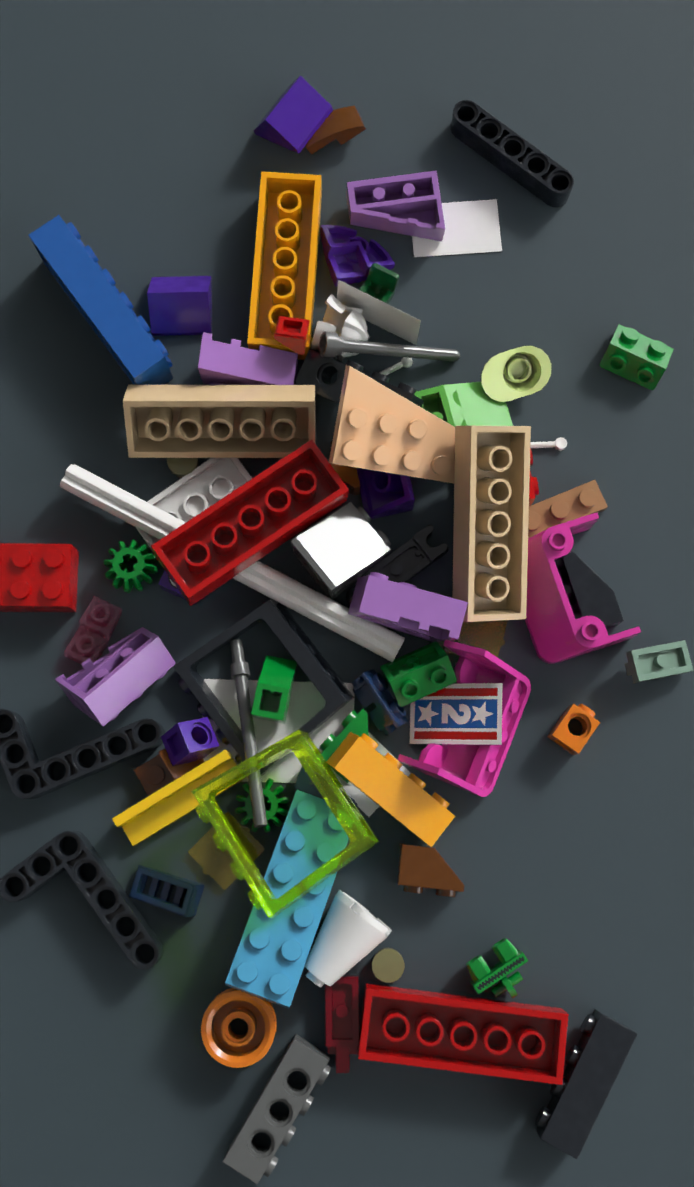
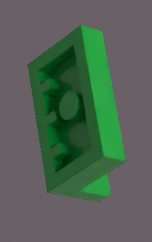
(419, 673)

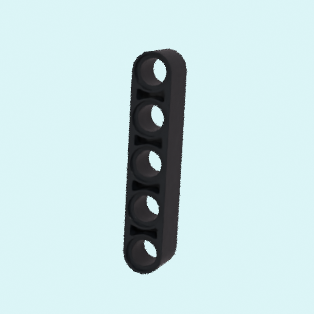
(505, 141)

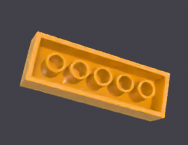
(284, 255)

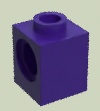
(190, 741)

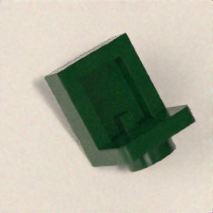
(380, 283)

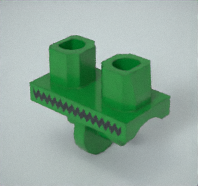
(485, 977)

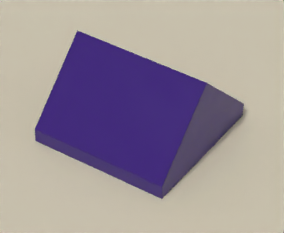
(294, 116)
(180, 305)
(385, 493)

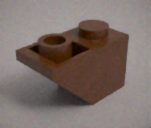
(426, 868)

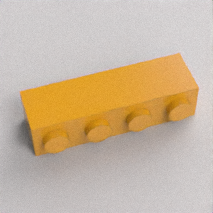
(390, 788)

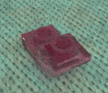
(94, 631)

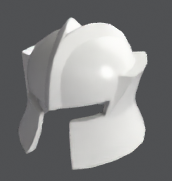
(344, 321)

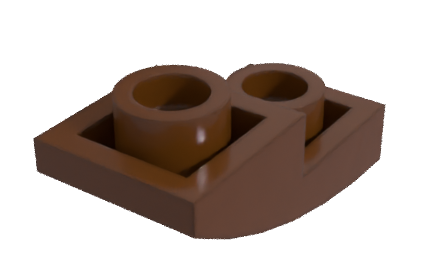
(340, 125)

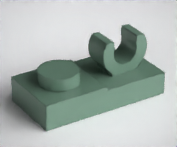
(658, 661)

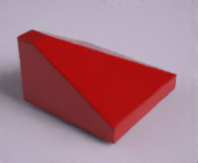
(292, 333)

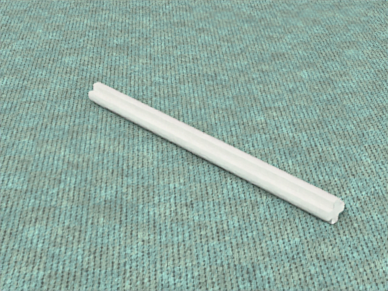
(257, 576)

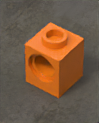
(561, 735)

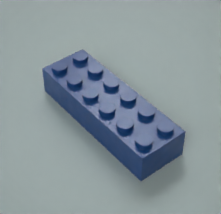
(101, 303)

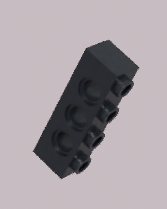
(319, 371)

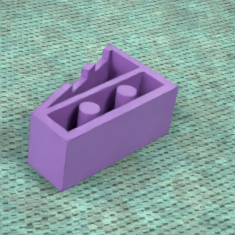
(238, 365)
(407, 608)

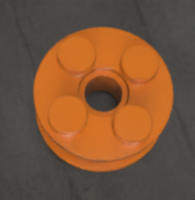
(235, 1049)

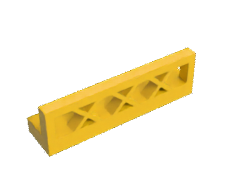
(172, 800)

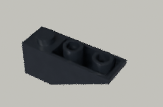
(588, 592)

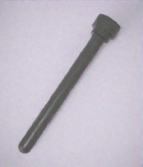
(333, 345)

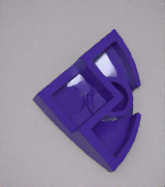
(351, 255)

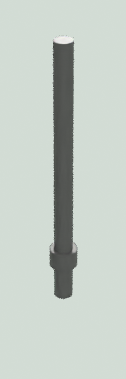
(240, 672)

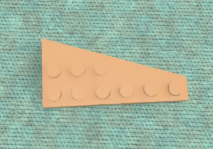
(390, 433)

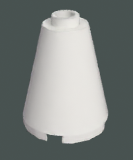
(343, 940)

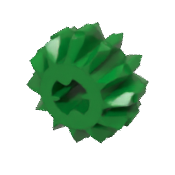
(120, 564)
(273, 799)

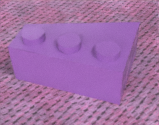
(398, 205)
(119, 677)

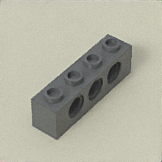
(257, 1161)

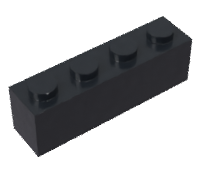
(586, 1083)

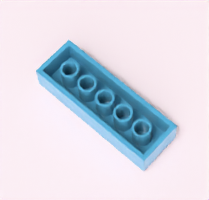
(277, 947)

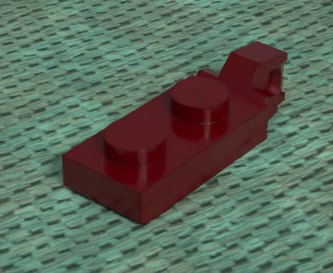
(342, 1020)

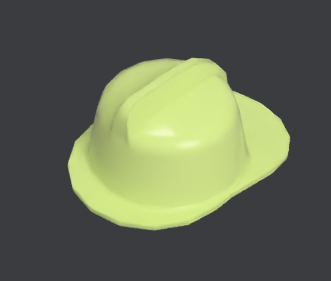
(516, 373)

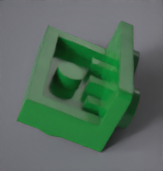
(636, 357)

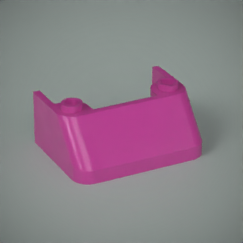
(548, 611)
(477, 766)

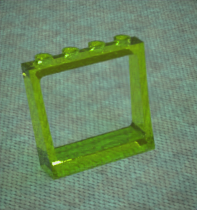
(330, 788)

